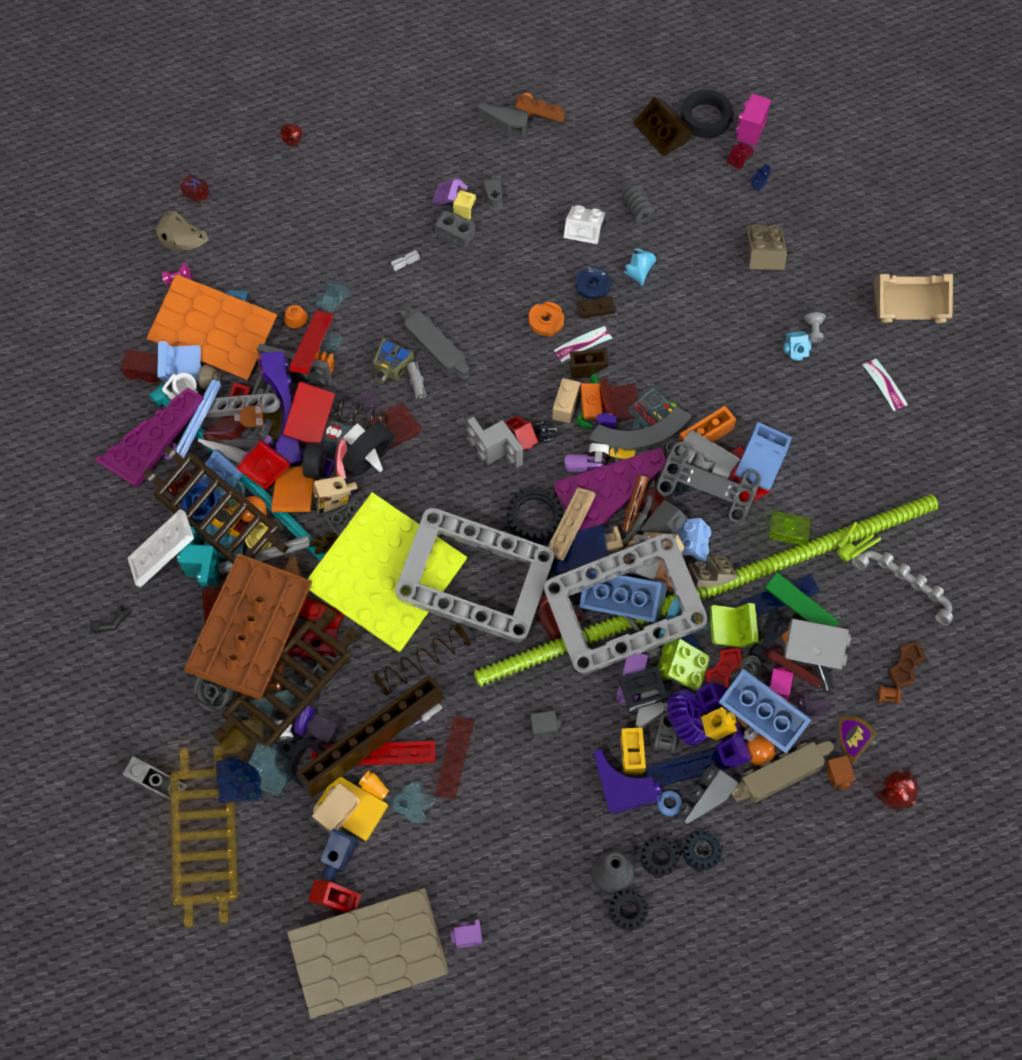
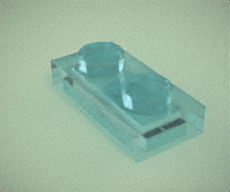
(266, 707)

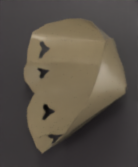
(179, 232)

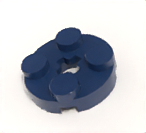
(588, 276)

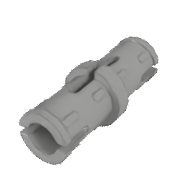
(416, 380)

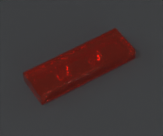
(793, 668)

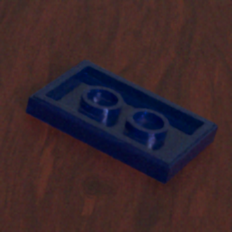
(586, 548)

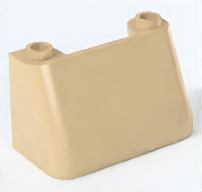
(914, 298)

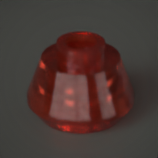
(291, 134)

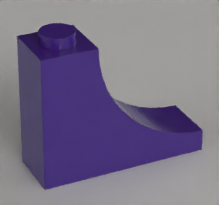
(624, 792)

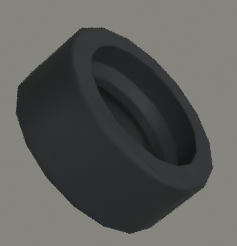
(314, 460)

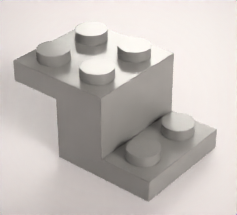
(494, 443)

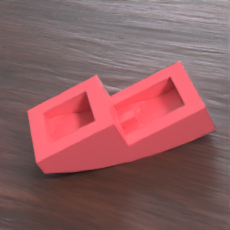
(340, 452)

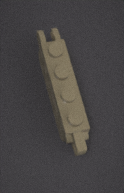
(782, 773)

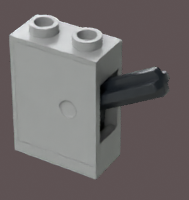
(819, 646)

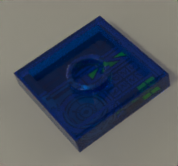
(237, 781)

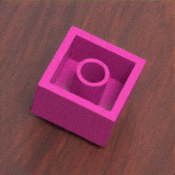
(752, 119)

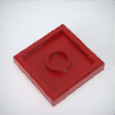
(263, 464)

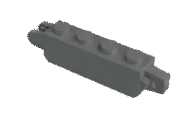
(435, 344)

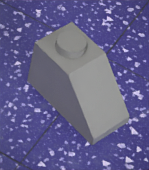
(650, 713)

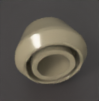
(205, 376)

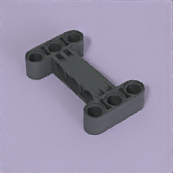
(709, 482)

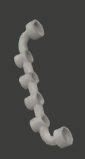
(902, 571)

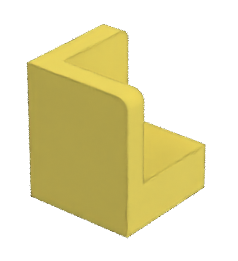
(463, 204)

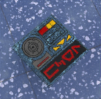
(651, 408)

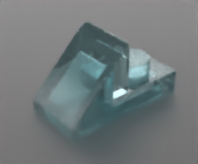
(334, 296)

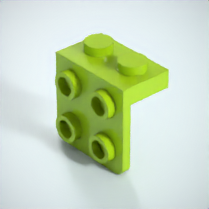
(733, 625)
(683, 664)

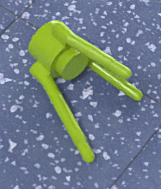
(849, 551)

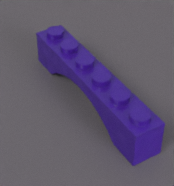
(273, 370)

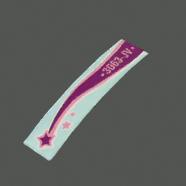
(583, 342)
(885, 384)

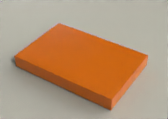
(293, 491)

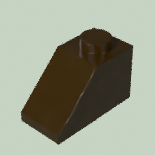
(587, 362)

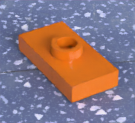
(590, 400)

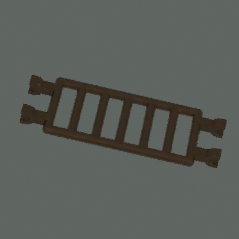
(230, 492)
(317, 628)

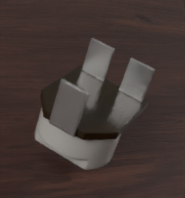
(599, 451)

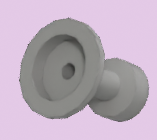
(814, 320)

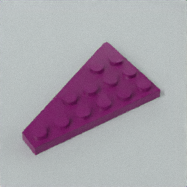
(611, 484)

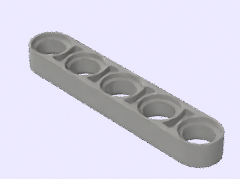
(247, 400)

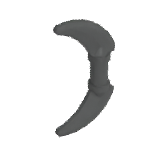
(639, 521)

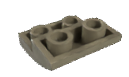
(714, 573)

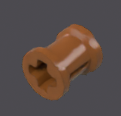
(889, 694)

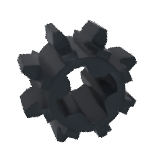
(545, 431)

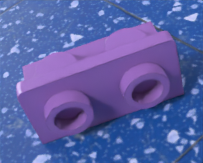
(448, 191)

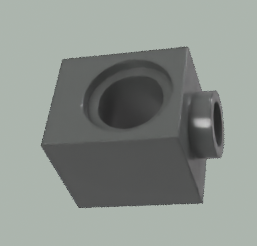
(545, 724)

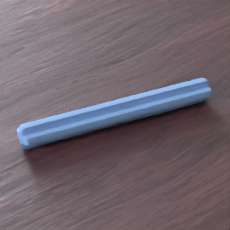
(198, 418)

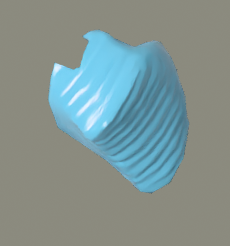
(640, 265)

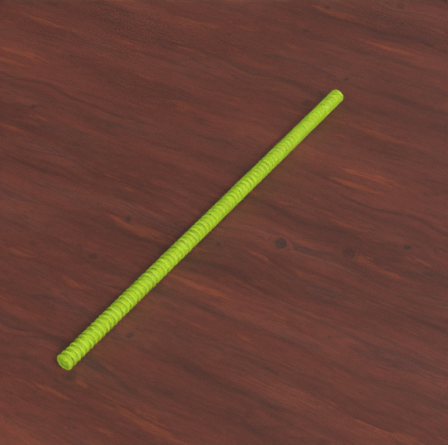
(750, 572)

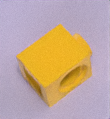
(712, 723)

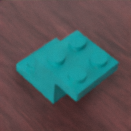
(199, 561)

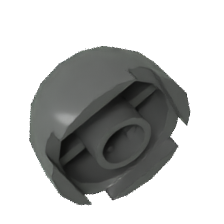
(212, 695)

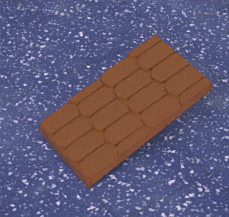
(248, 626)

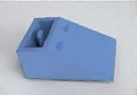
(763, 454)

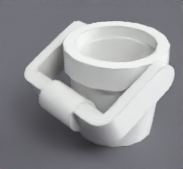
(179, 384)

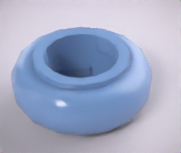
(665, 811)

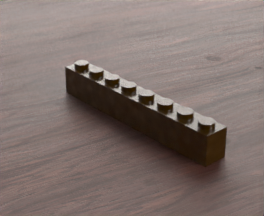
(370, 736)

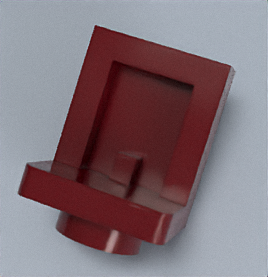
(739, 155)

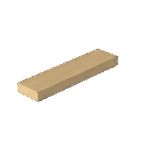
(571, 522)

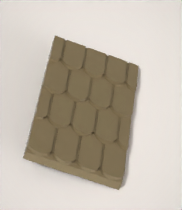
(367, 953)

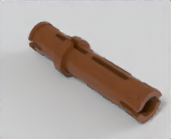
(640, 481)

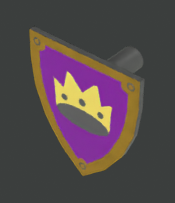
(855, 736)

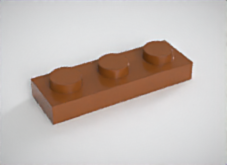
(539, 107)

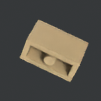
(566, 400)
(336, 808)

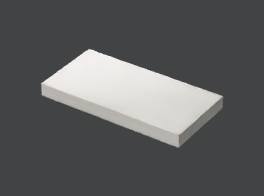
(160, 548)

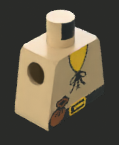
(332, 493)

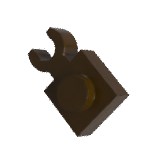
(324, 543)

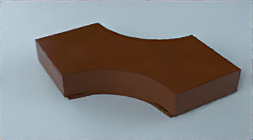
(903, 673)

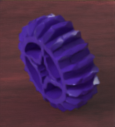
(685, 716)

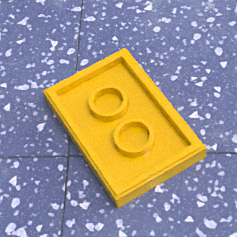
(366, 815)

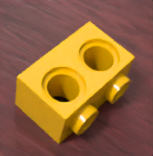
(632, 751)

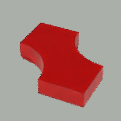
(728, 663)

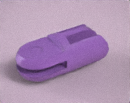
(581, 463)

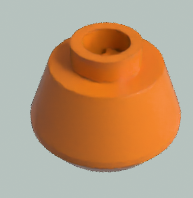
(295, 317)

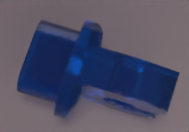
(762, 176)

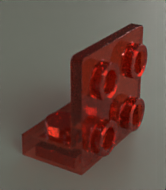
(617, 399)

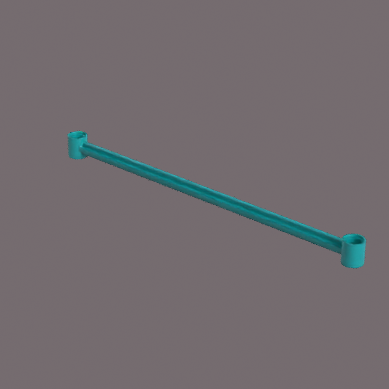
(162, 399)

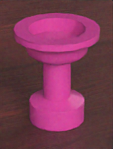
(183, 271)

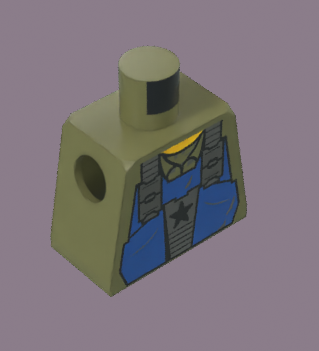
(391, 361)

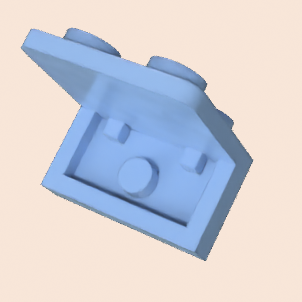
(695, 538)

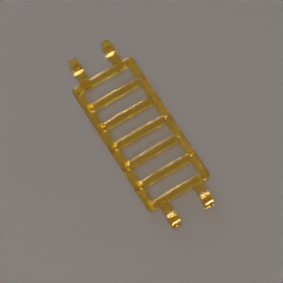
(176, 837)

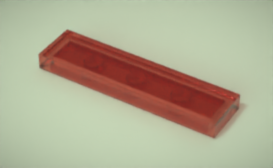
(454, 758)

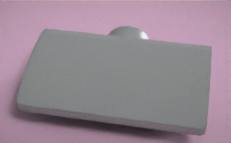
(708, 455)

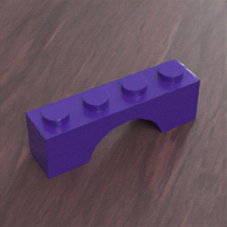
(732, 747)

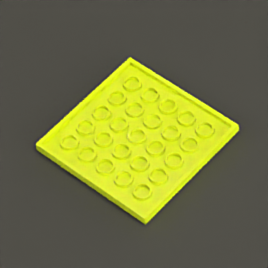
(366, 564)

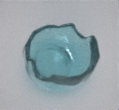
(237, 485)

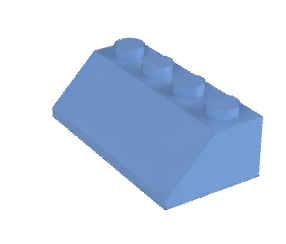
(625, 597)
(765, 710)

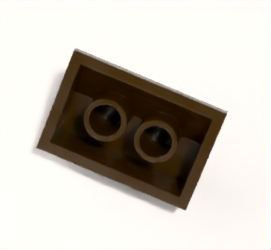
(663, 126)

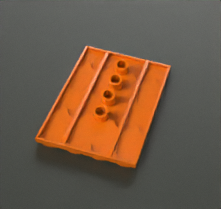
(218, 323)

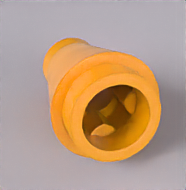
(373, 785)

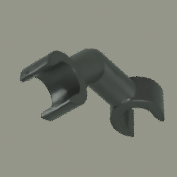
(97, 627)

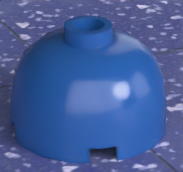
(206, 507)

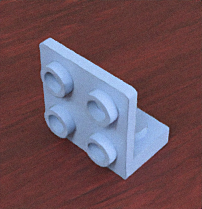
(178, 360)

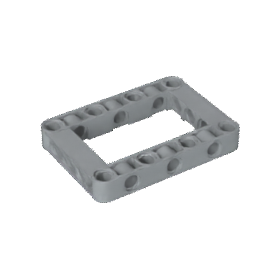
(610, 568)
(463, 610)

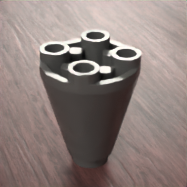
(610, 878)

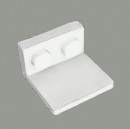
(584, 224)

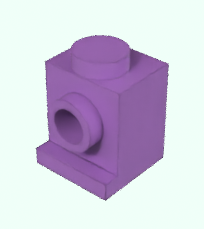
(467, 934)

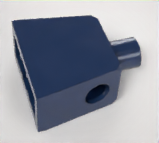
(343, 845)

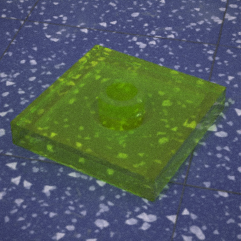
(789, 528)

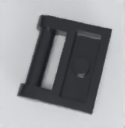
(641, 683)

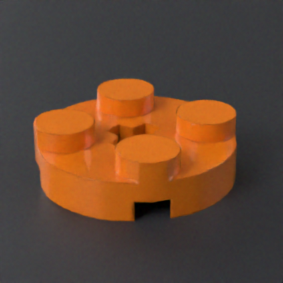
(542, 327)

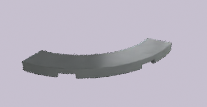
(644, 437)

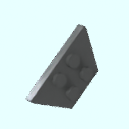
(249, 436)

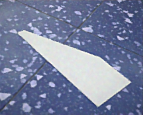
(230, 451)

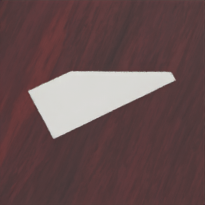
(372, 457)

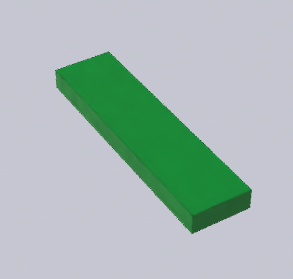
(798, 601)

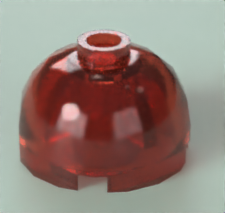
(902, 789)

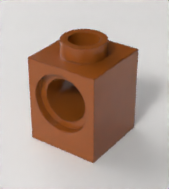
(840, 772)

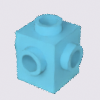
(797, 345)

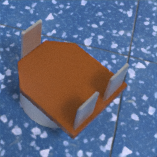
(250, 416)

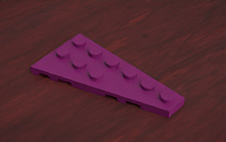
(146, 442)

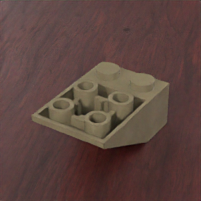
(766, 247)

